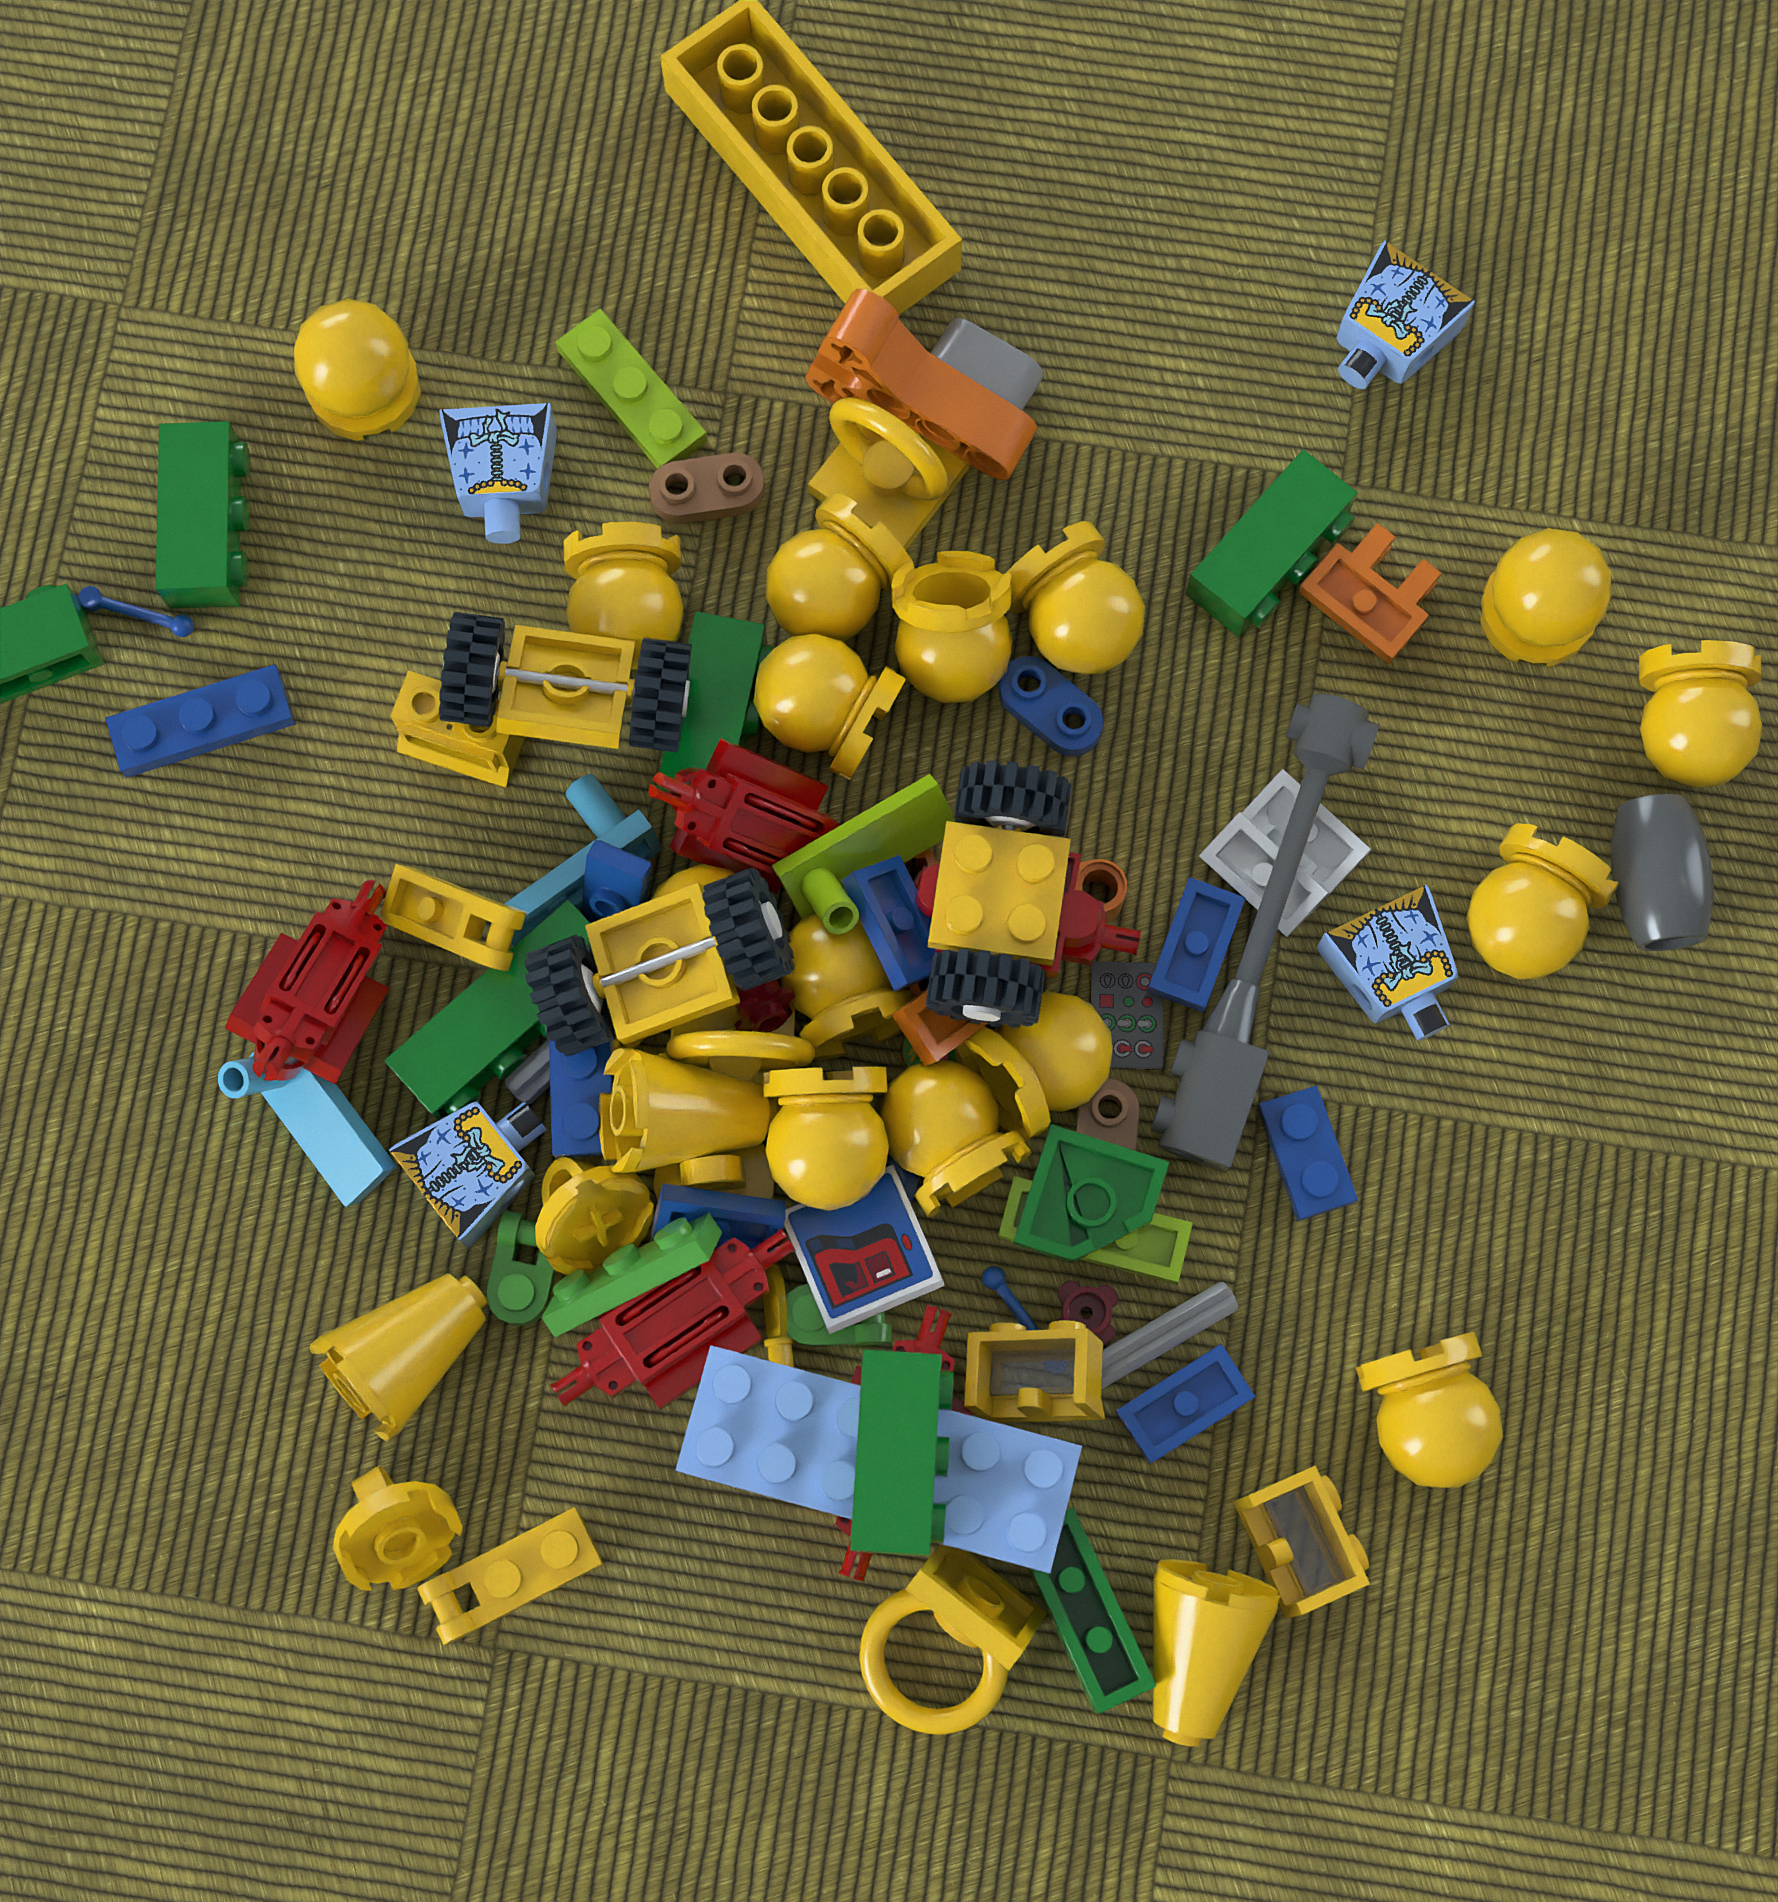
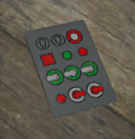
(1129, 1012)

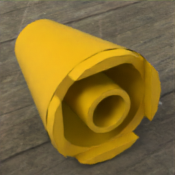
(676, 1112)
(401, 1349)
(1203, 1644)

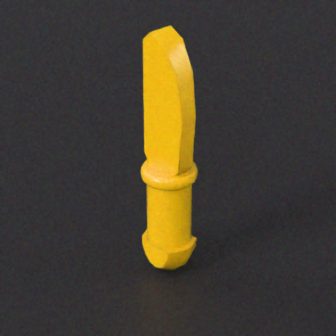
(776, 1319)

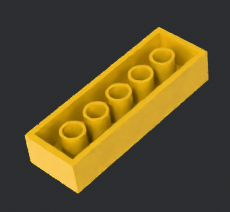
(809, 159)

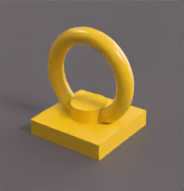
(886, 469)
(717, 1046)
(974, 1610)

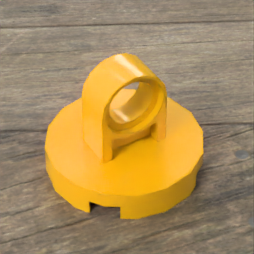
(395, 1531)

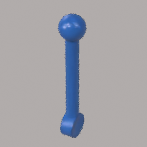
(93, 600)
(994, 1279)

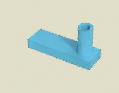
(566, 881)
(321, 1124)

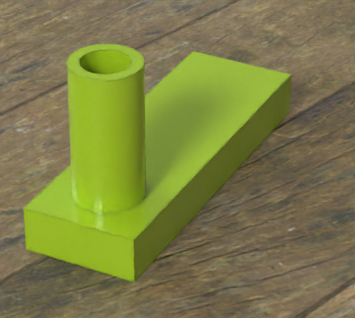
(896, 826)

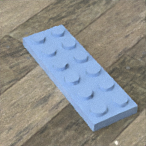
(797, 1443)

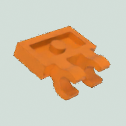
(1364, 601)

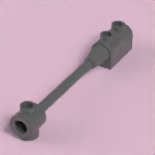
(1221, 1066)

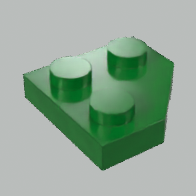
(1087, 1195)

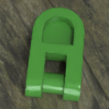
(518, 1290)
(809, 1328)

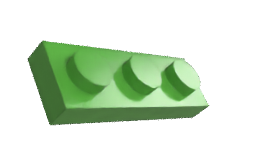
(631, 1273)

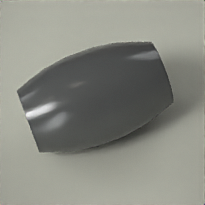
(1662, 872)

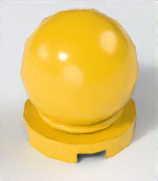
(356, 369)
(833, 575)
(624, 584)
(1546, 597)
(1079, 607)
(952, 625)
(821, 698)
(1701, 717)
(1534, 909)
(840, 988)
(1042, 1065)
(946, 1129)
(826, 1138)
(1434, 1414)

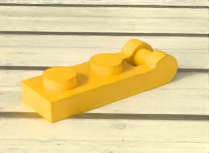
(451, 917)
(512, 1574)

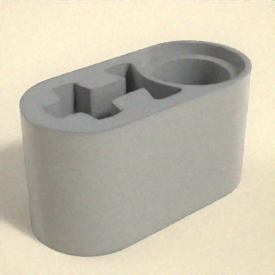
(989, 361)

